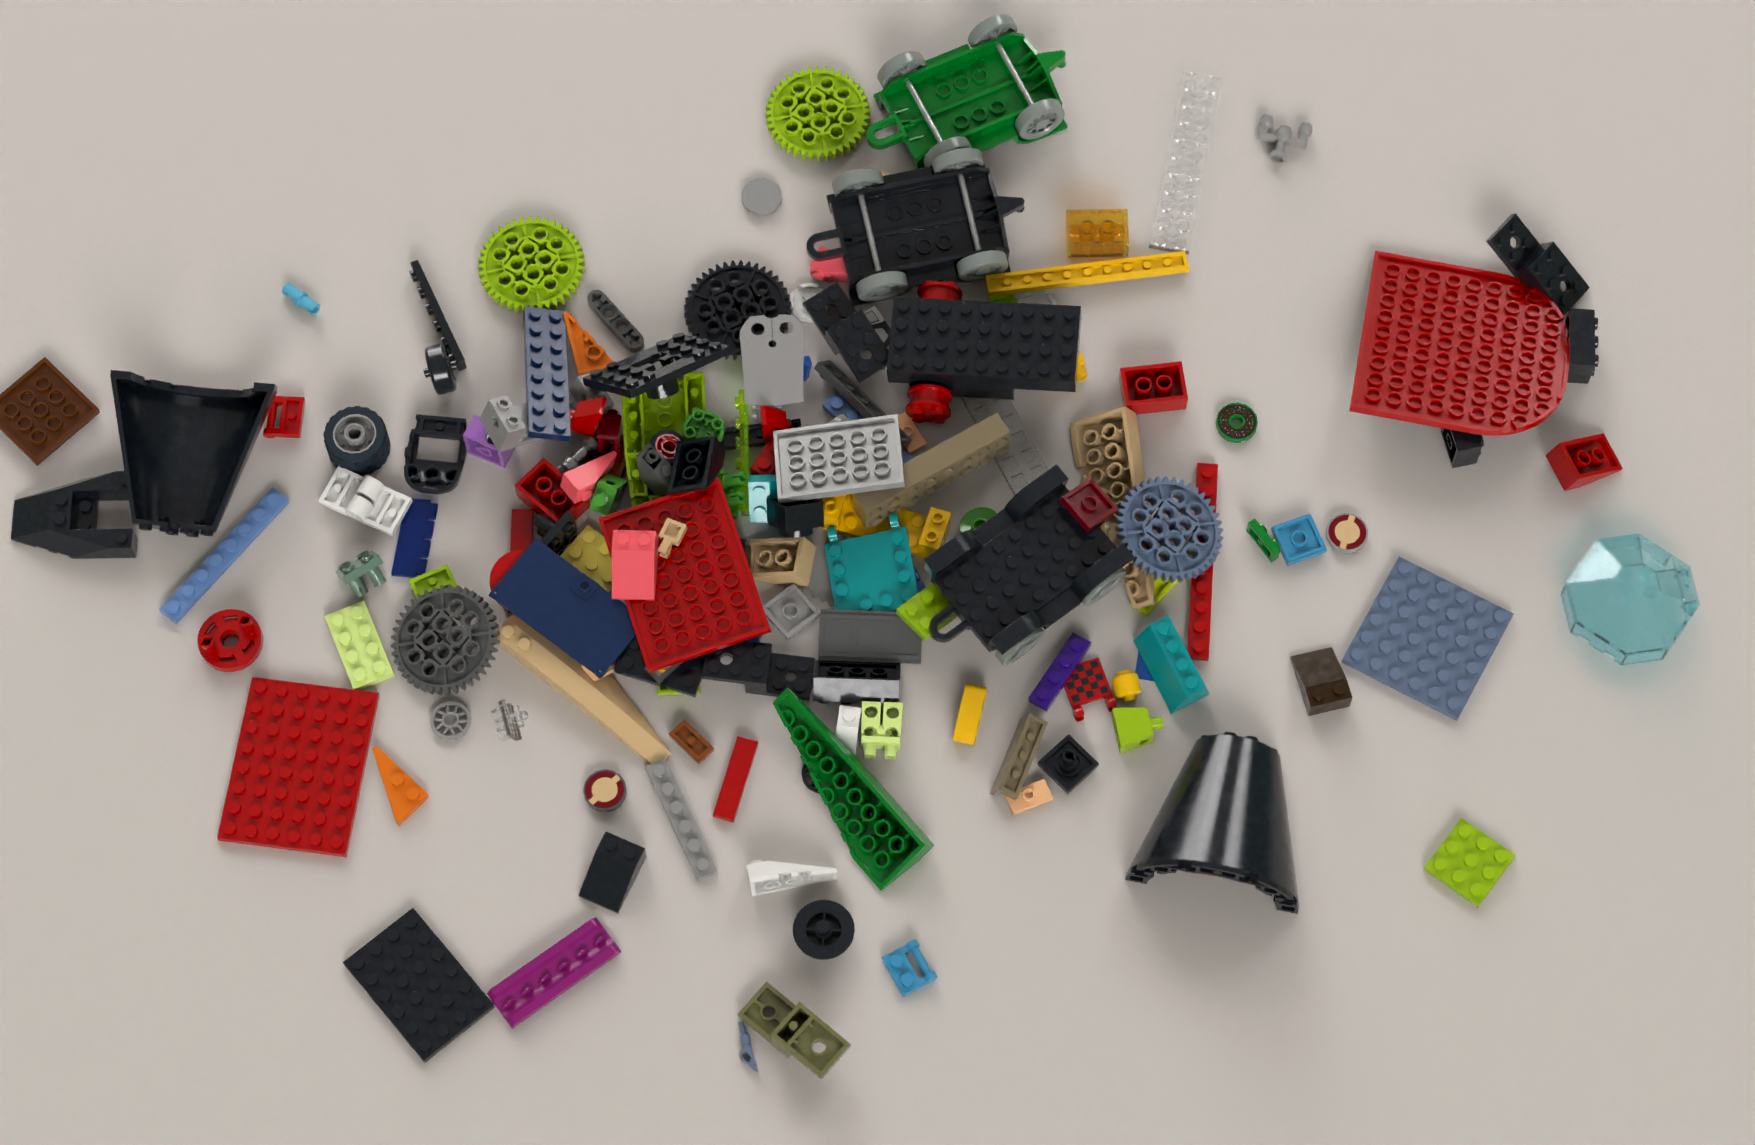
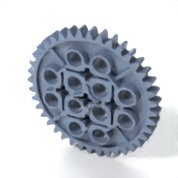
(1203, 525)

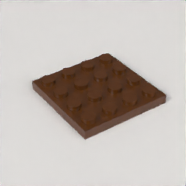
(43, 411)

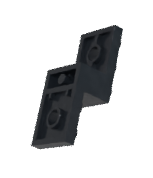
(1537, 263)
(847, 332)
(760, 669)

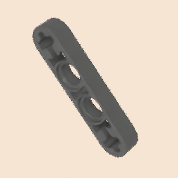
(614, 322)

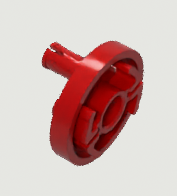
(244, 628)

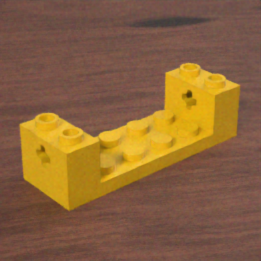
(924, 532)

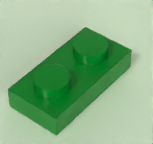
(1259, 534)

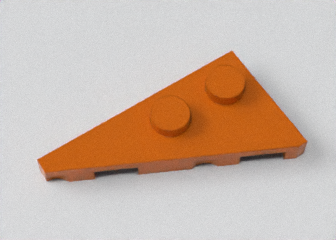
(586, 352)
(401, 790)

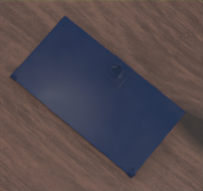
(566, 608)

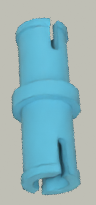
(301, 299)

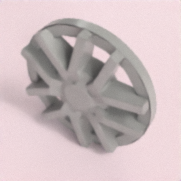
(450, 720)

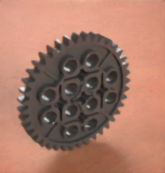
(410, 644)

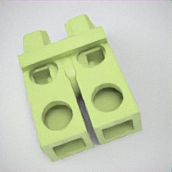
(878, 735)

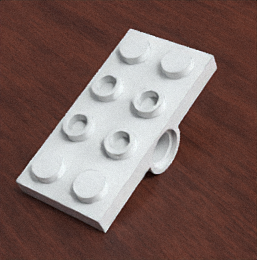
(365, 500)

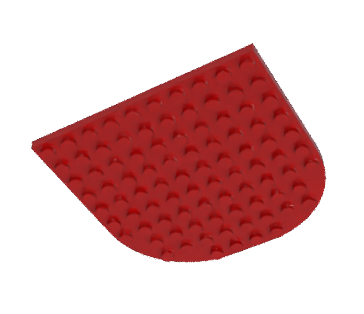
(1458, 348)

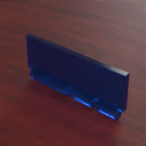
(411, 542)

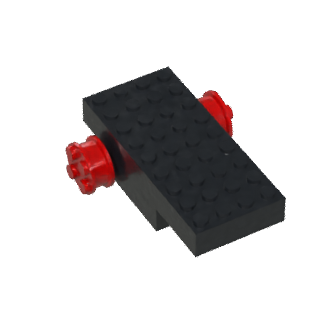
(978, 349)

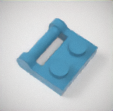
(903, 972)

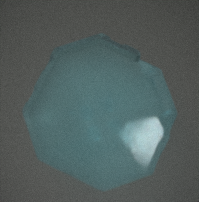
(1630, 599)

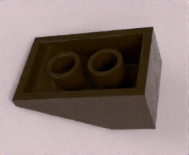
(1321, 681)

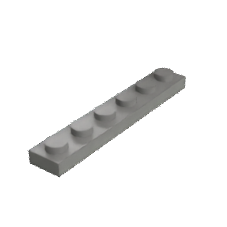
(681, 819)

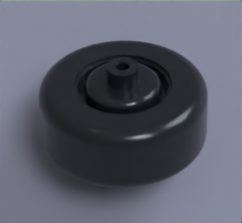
(440, 369)

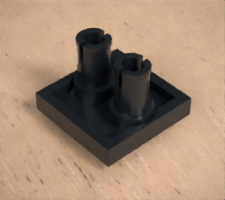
(557, 534)

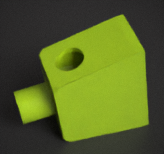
(1134, 727)

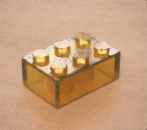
(1097, 233)

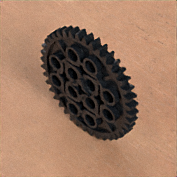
(750, 279)

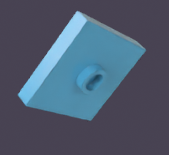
(1298, 539)

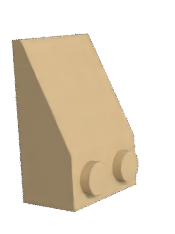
(782, 560)

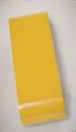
(970, 714)

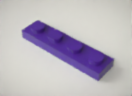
(1059, 672)

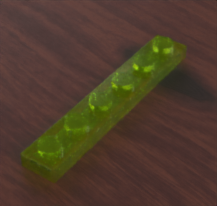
(742, 443)

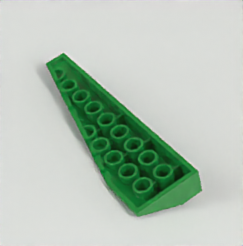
(870, 820)

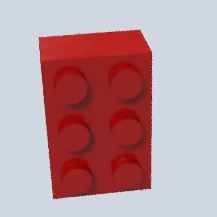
(1153, 388)
(543, 494)

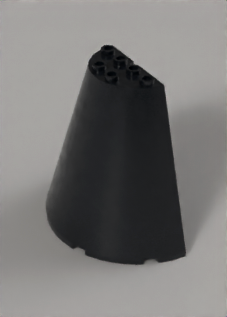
(184, 449)
(1225, 820)

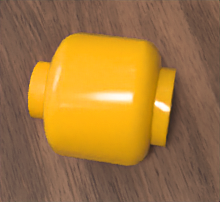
(1126, 685)

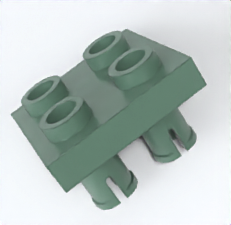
(366, 563)

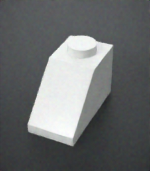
(849, 726)

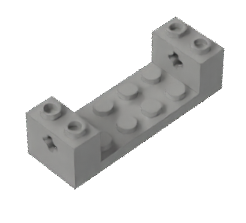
(512, 420)

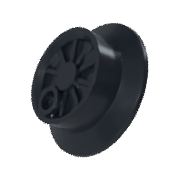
(823, 929)

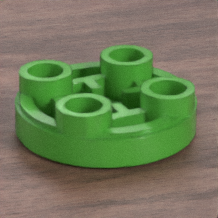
(703, 424)

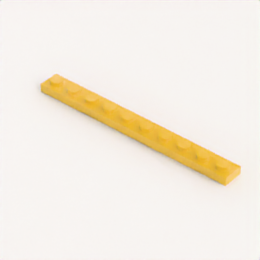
(1086, 273)

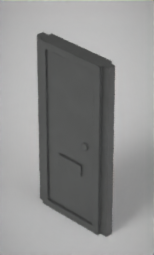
(867, 637)

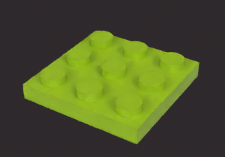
(1469, 862)

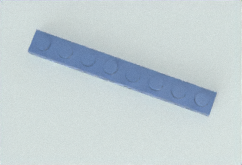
(224, 555)

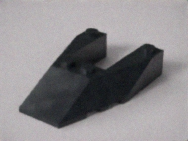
(67, 517)

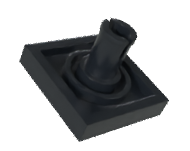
(1068, 764)

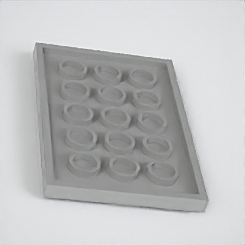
(838, 458)

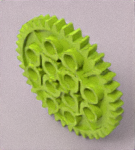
(823, 143)
(525, 234)

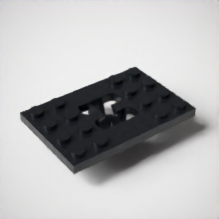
(638, 373)

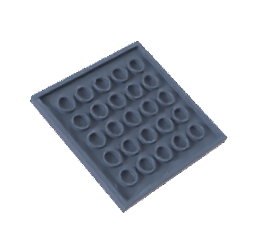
(1427, 638)

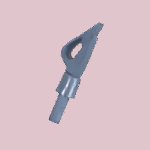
(746, 1043)

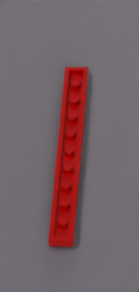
(1202, 585)

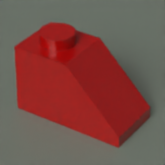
(587, 416)
(773, 420)

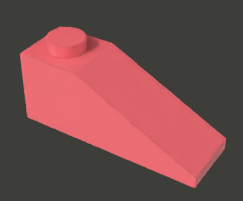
(828, 270)
(582, 480)

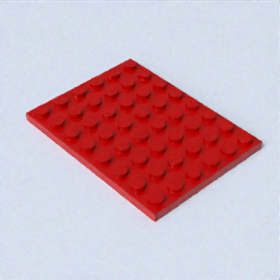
(703, 586)
(298, 767)

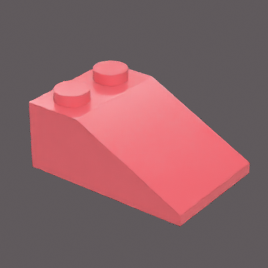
(634, 564)

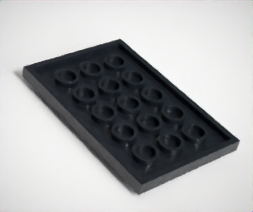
(418, 985)

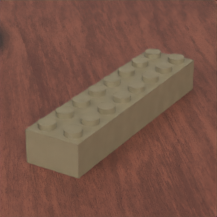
(936, 469)

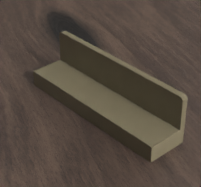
(1019, 756)

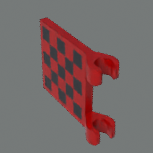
(1088, 685)

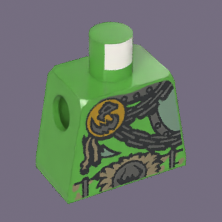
(607, 496)

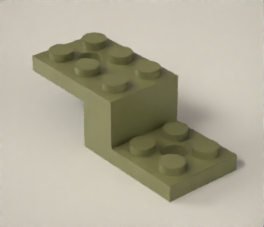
(794, 1030)

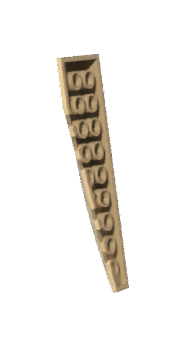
(1111, 454)
(600, 700)

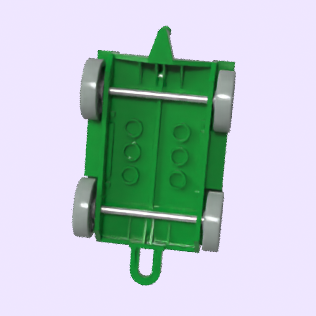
(970, 95)

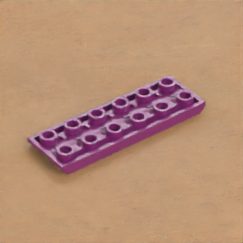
(553, 972)

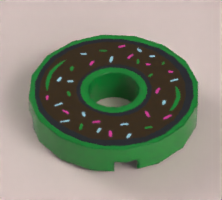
(1236, 411)

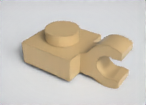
(671, 534)

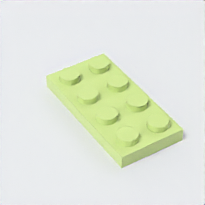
(359, 646)

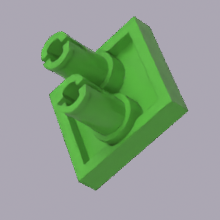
(729, 484)

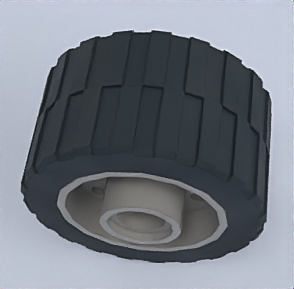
(357, 440)

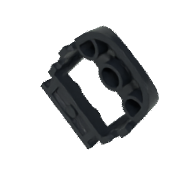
(432, 475)

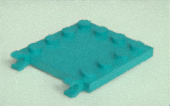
(871, 569)

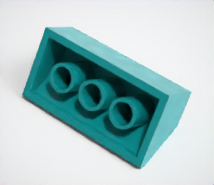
(1170, 665)

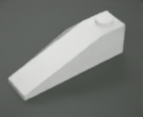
(779, 876)

